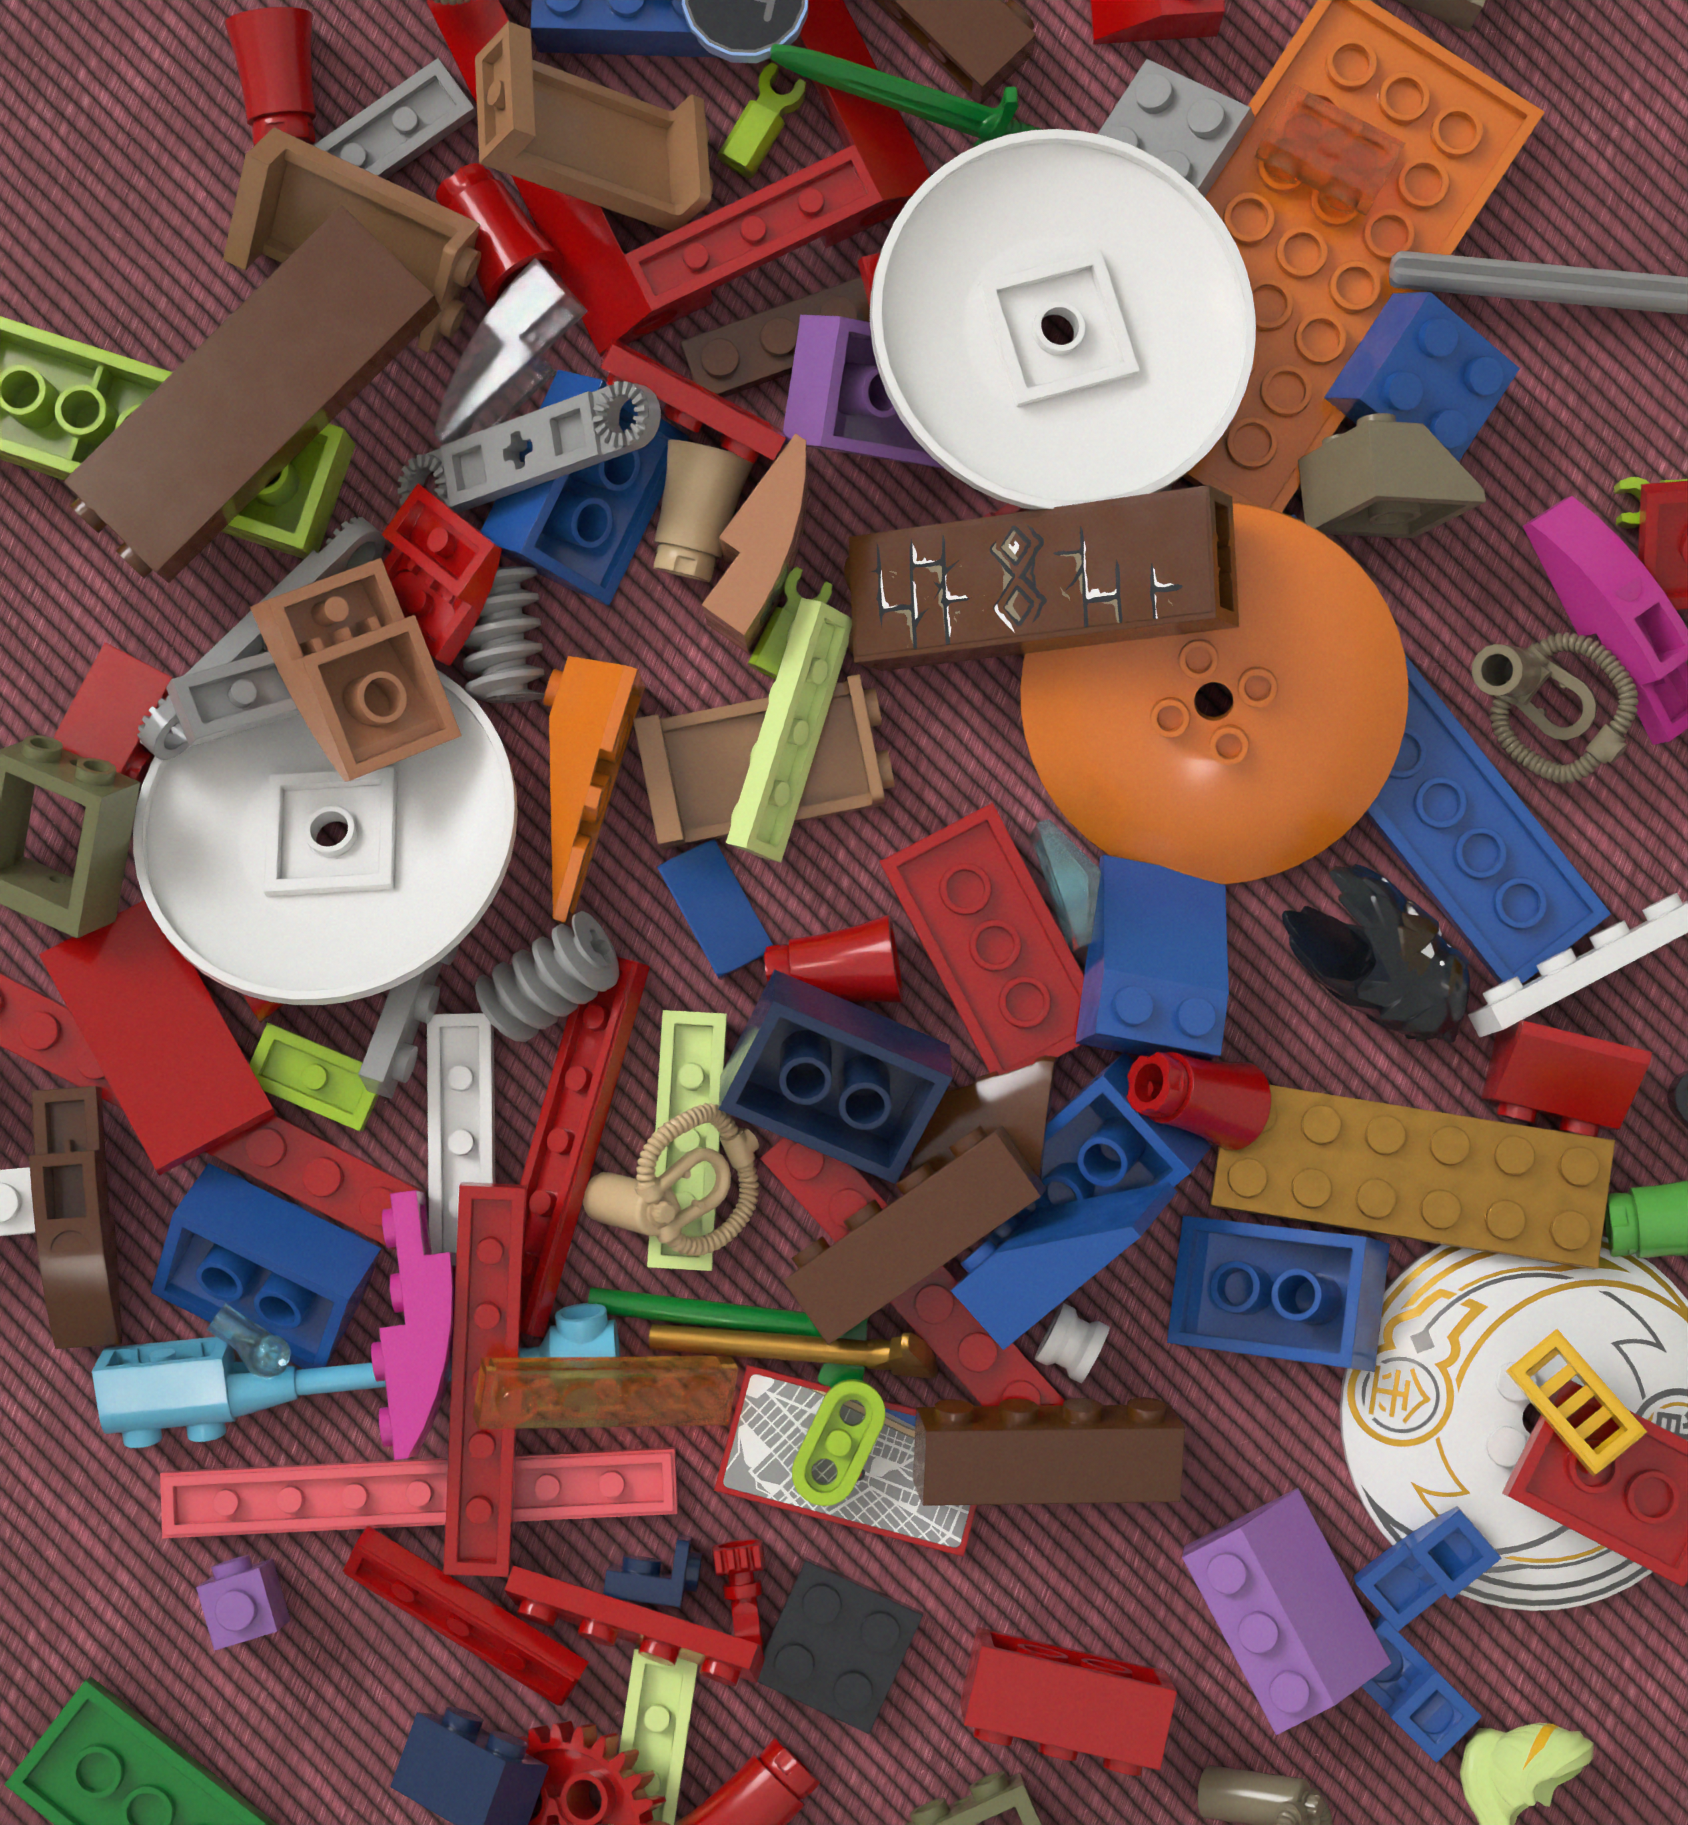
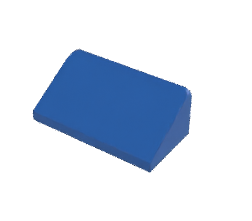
(715, 908)

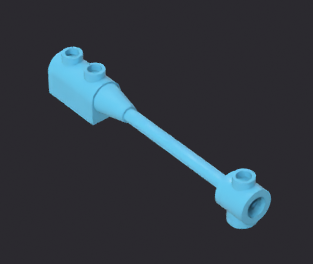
(204, 1387)

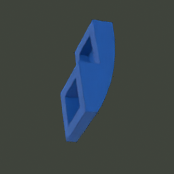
(1425, 1566)
(1419, 1695)

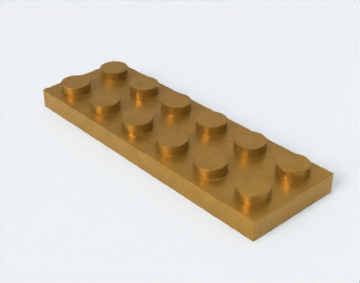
(1422, 1177)

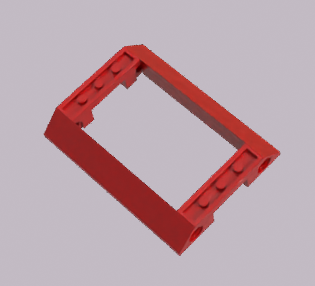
(676, 272)

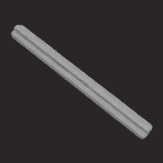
(1539, 282)

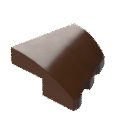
(1011, 1100)

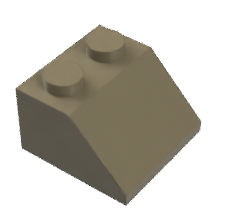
(1384, 481)

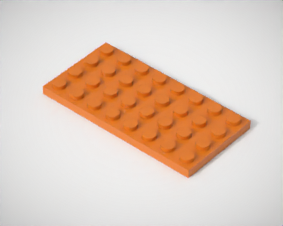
(1326, 272)

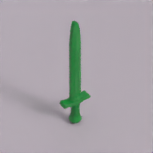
(905, 95)

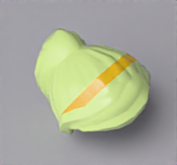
(1518, 1768)

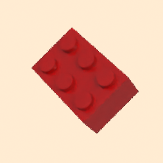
(1067, 1701)

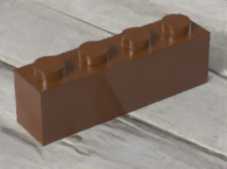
(969, 39)
(915, 1233)
(1048, 1453)

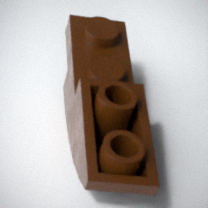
(73, 1218)

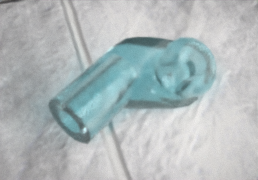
(259, 1349)

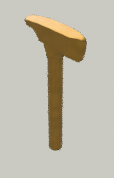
(903, 1355)

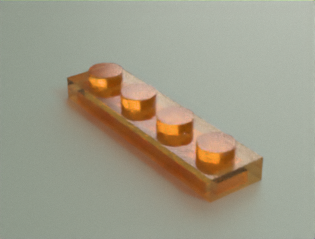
(604, 1392)

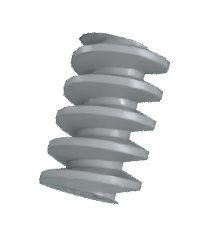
(502, 642)
(550, 979)

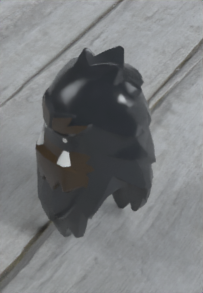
(1388, 967)

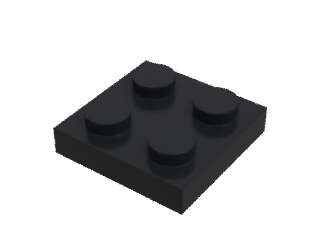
(838, 1645)

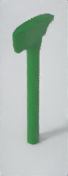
(727, 1317)

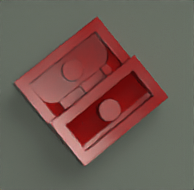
(439, 570)

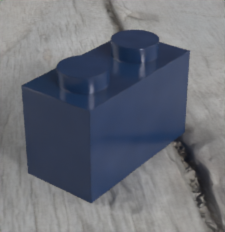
(468, 1771)

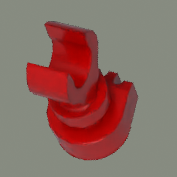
(738, 1561)

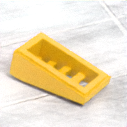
(1629, 1428)

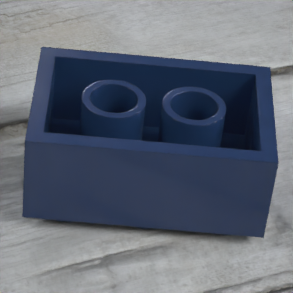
(835, 1077)

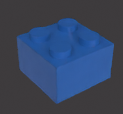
(1424, 370)

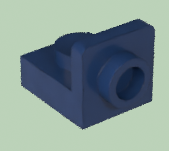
(642, 1580)

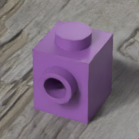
(242, 1601)

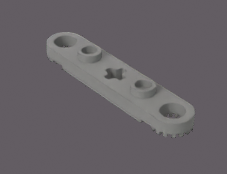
(563, 441)
(245, 638)

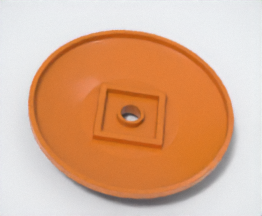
(1278, 773)

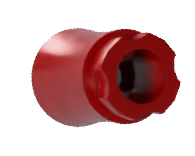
(275, 69)
(505, 233)
(849, 963)
(1202, 1096)
(760, 1792)

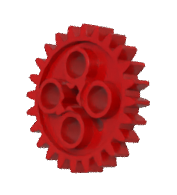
(576, 1762)

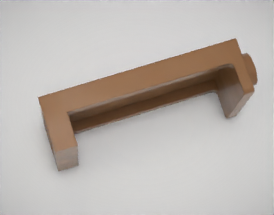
(589, 136)
(296, 187)
(701, 760)

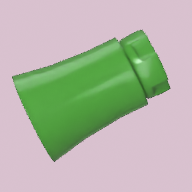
(1648, 1221)

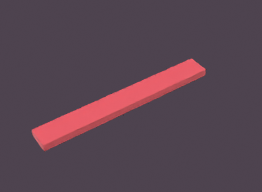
(409, 1493)

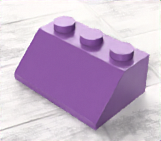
(1286, 1610)

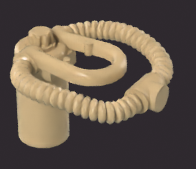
(649, 1203)

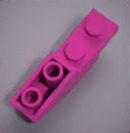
(1621, 602)
(416, 1355)

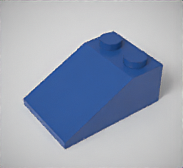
(1155, 963)
(1107, 1147)
(1050, 1254)
(1279, 1292)

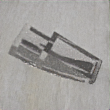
(506, 353)

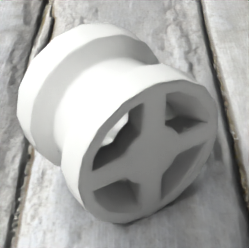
(1072, 1343)

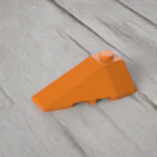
(588, 740)

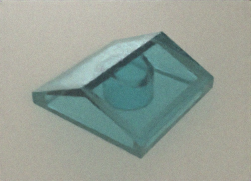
(1071, 883)

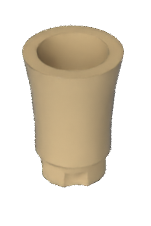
(697, 507)

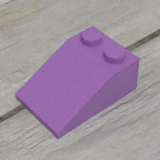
(840, 397)

